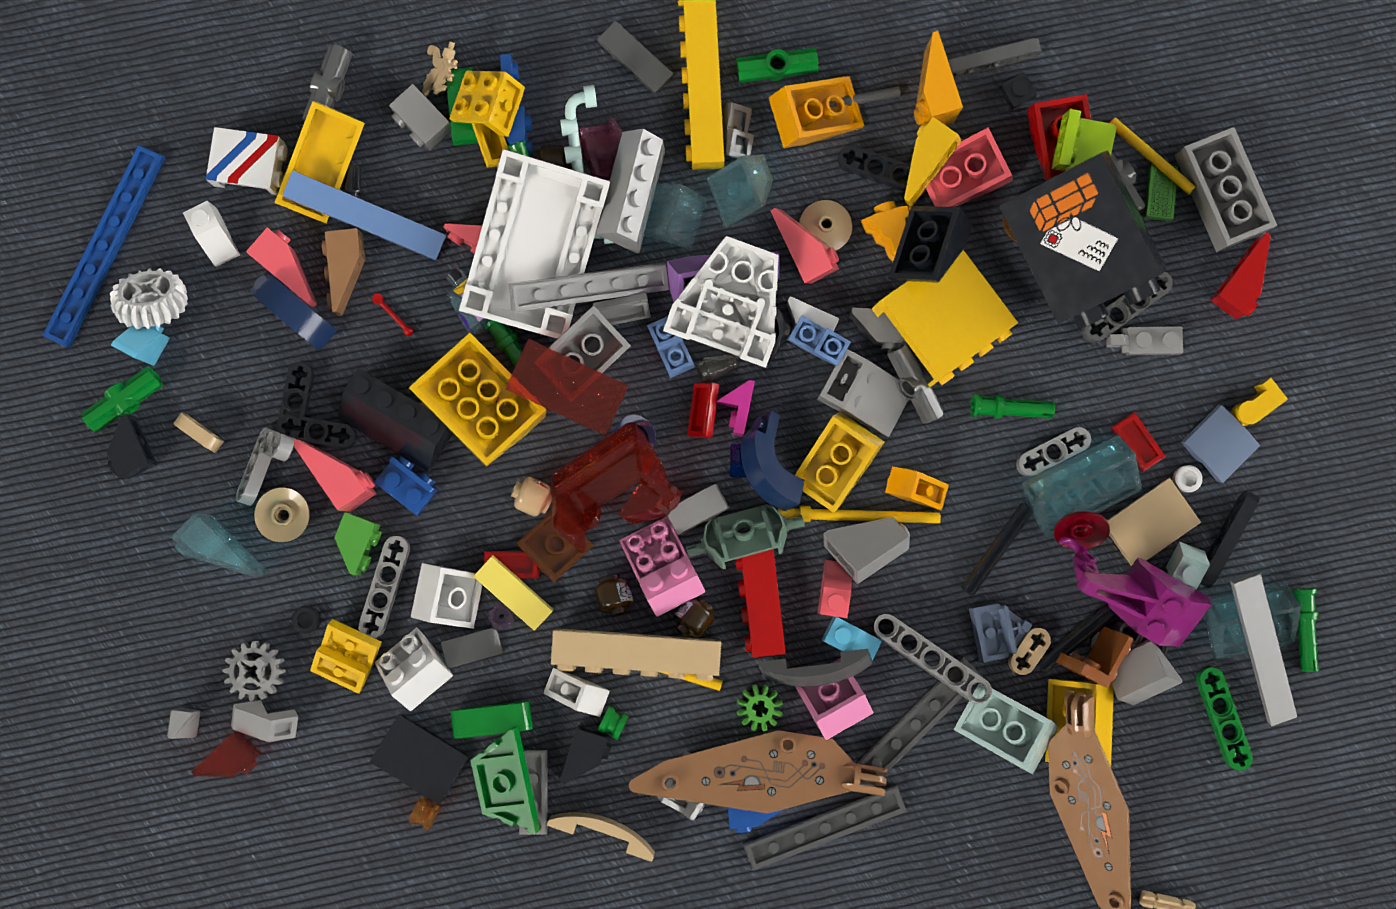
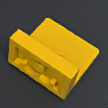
(488, 100)

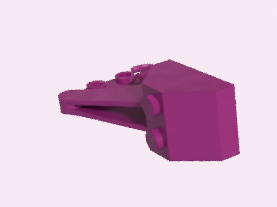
(1143, 597)

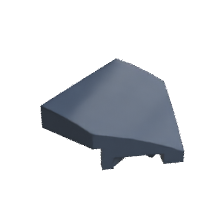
(996, 631)

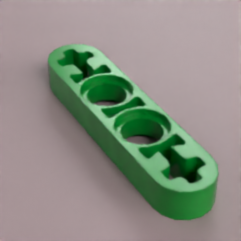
(1228, 716)

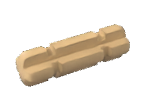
(1161, 901)

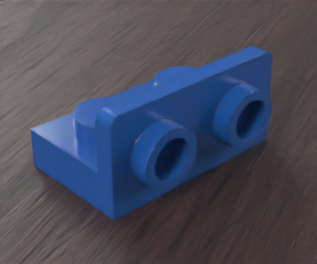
(405, 485)

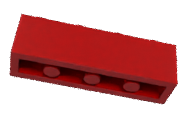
(762, 604)

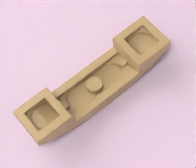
(568, 821)

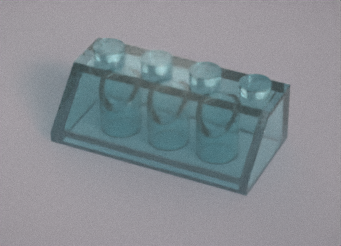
(1083, 483)

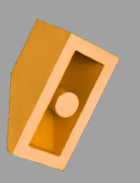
(916, 488)

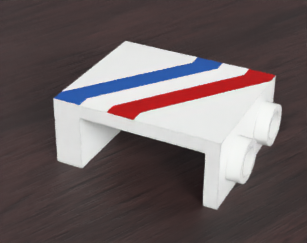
(246, 159)

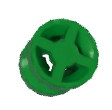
(613, 723)

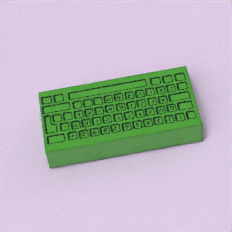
(1159, 195)

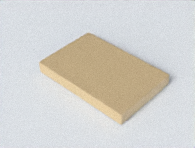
(1152, 522)

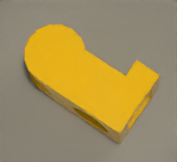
(1260, 405)

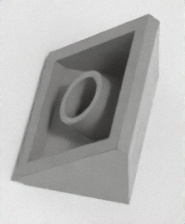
(1144, 674)

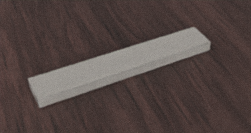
(588, 287)
(1263, 648)

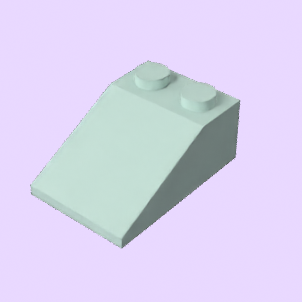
(1007, 729)

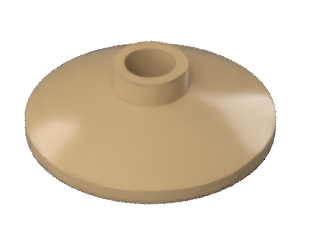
(840, 221)
(269, 511)

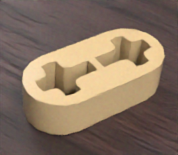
(198, 432)
(1034, 654)

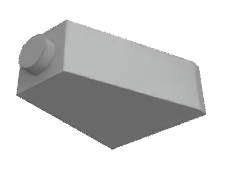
(867, 546)

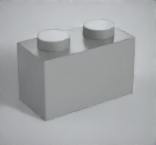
(420, 117)

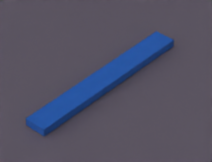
(103, 246)

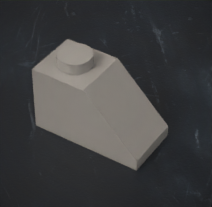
(877, 329)

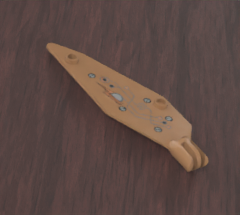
(762, 774)
(1091, 804)

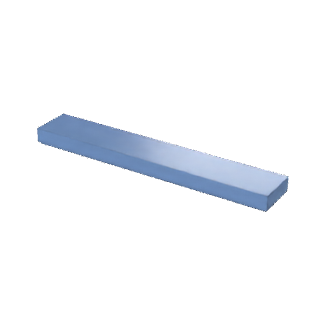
(364, 215)

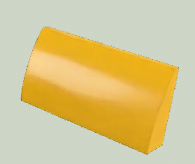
(322, 152)

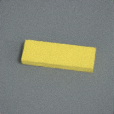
(513, 592)

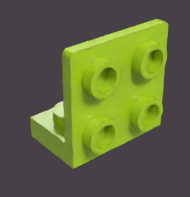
(1081, 140)

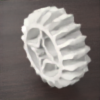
(148, 298)

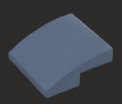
(1220, 443)

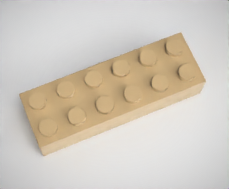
(635, 652)

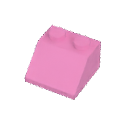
(835, 705)

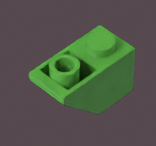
(355, 540)

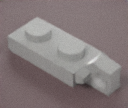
(1148, 340)

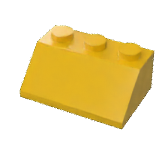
(1102, 708)

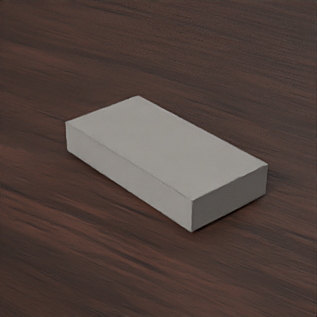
(624, 309)

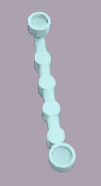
(570, 128)

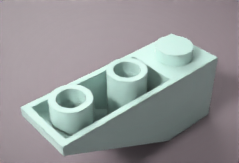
(1188, 564)

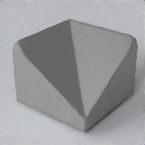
(183, 723)

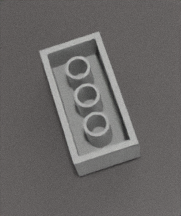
(1225, 189)

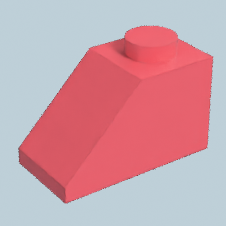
(835, 590)

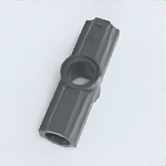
(329, 82)
(914, 382)

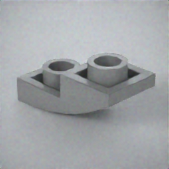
(697, 509)

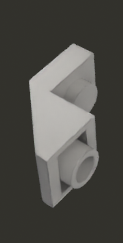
(254, 721)

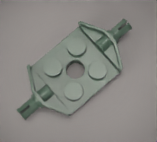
(725, 544)

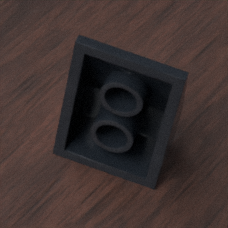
(930, 243)

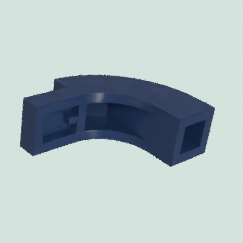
(292, 310)
(763, 468)

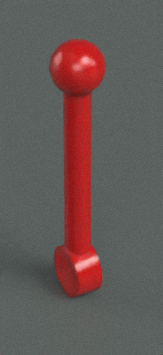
(379, 300)

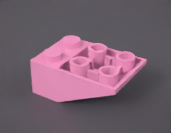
(661, 566)

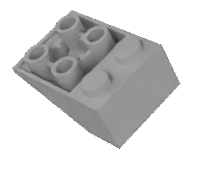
(864, 393)

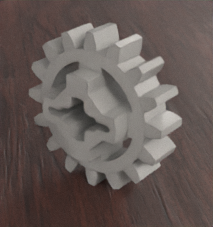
(245, 665)

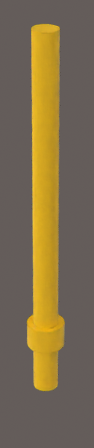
(859, 515)

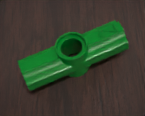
(759, 66)
(122, 399)

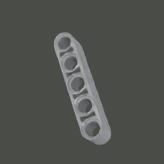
(945, 662)

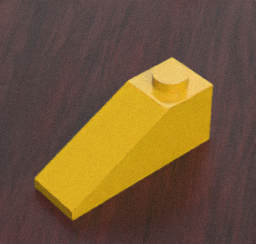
(931, 152)

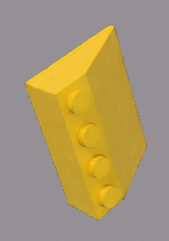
(472, 400)

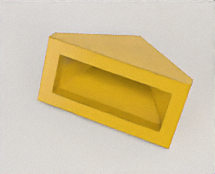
(490, 144)

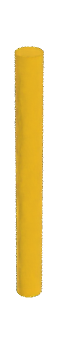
(1153, 157)

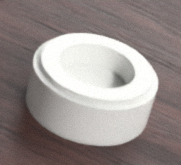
(1187, 478)

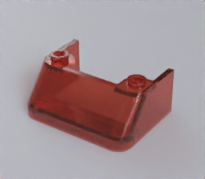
(599, 477)

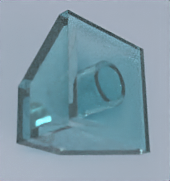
(741, 188)

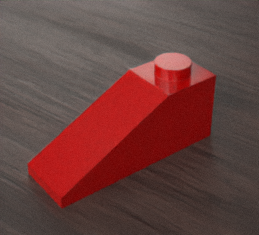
(1245, 281)

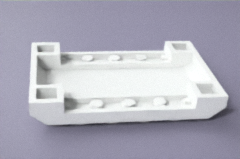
(533, 229)

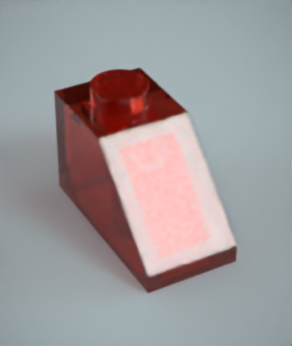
(649, 505)
(230, 758)

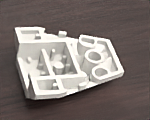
(730, 302)

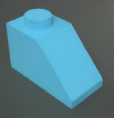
(142, 343)
(848, 637)

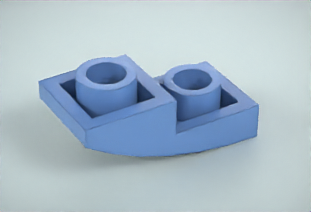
(819, 341)
(671, 349)

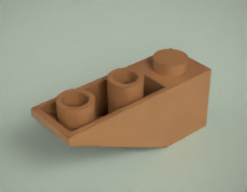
(345, 261)

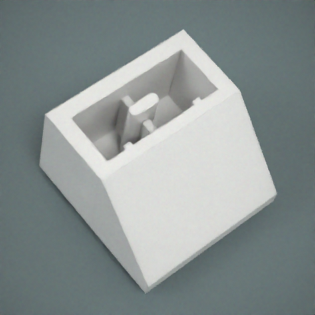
(413, 669)

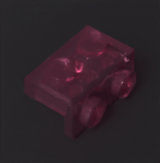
(601, 147)

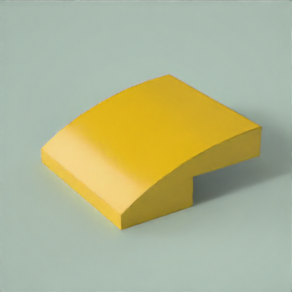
(345, 656)

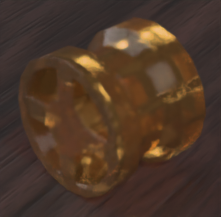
(424, 814)

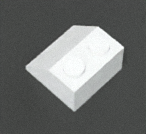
(446, 596)

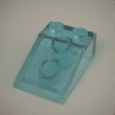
(210, 542)

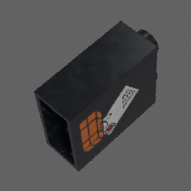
(1085, 241)

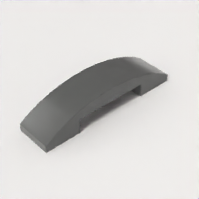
(851, 664)

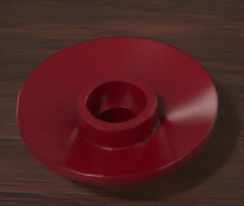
(1084, 527)

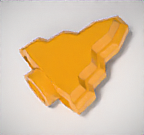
(887, 226)

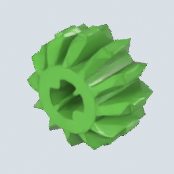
(767, 702)

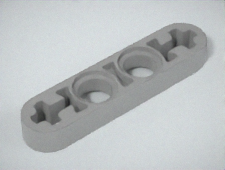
(388, 588)

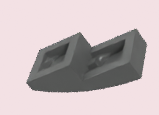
(735, 130)
(472, 647)

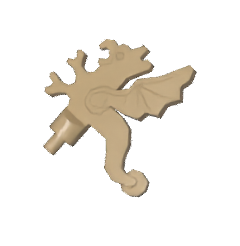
(437, 77)

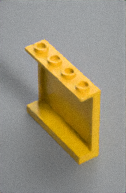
(949, 318)

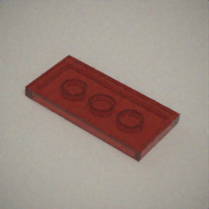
(566, 387)

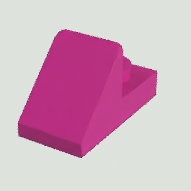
(740, 399)

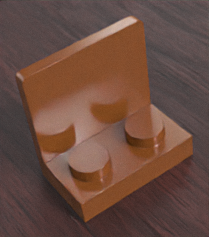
(1103, 659)

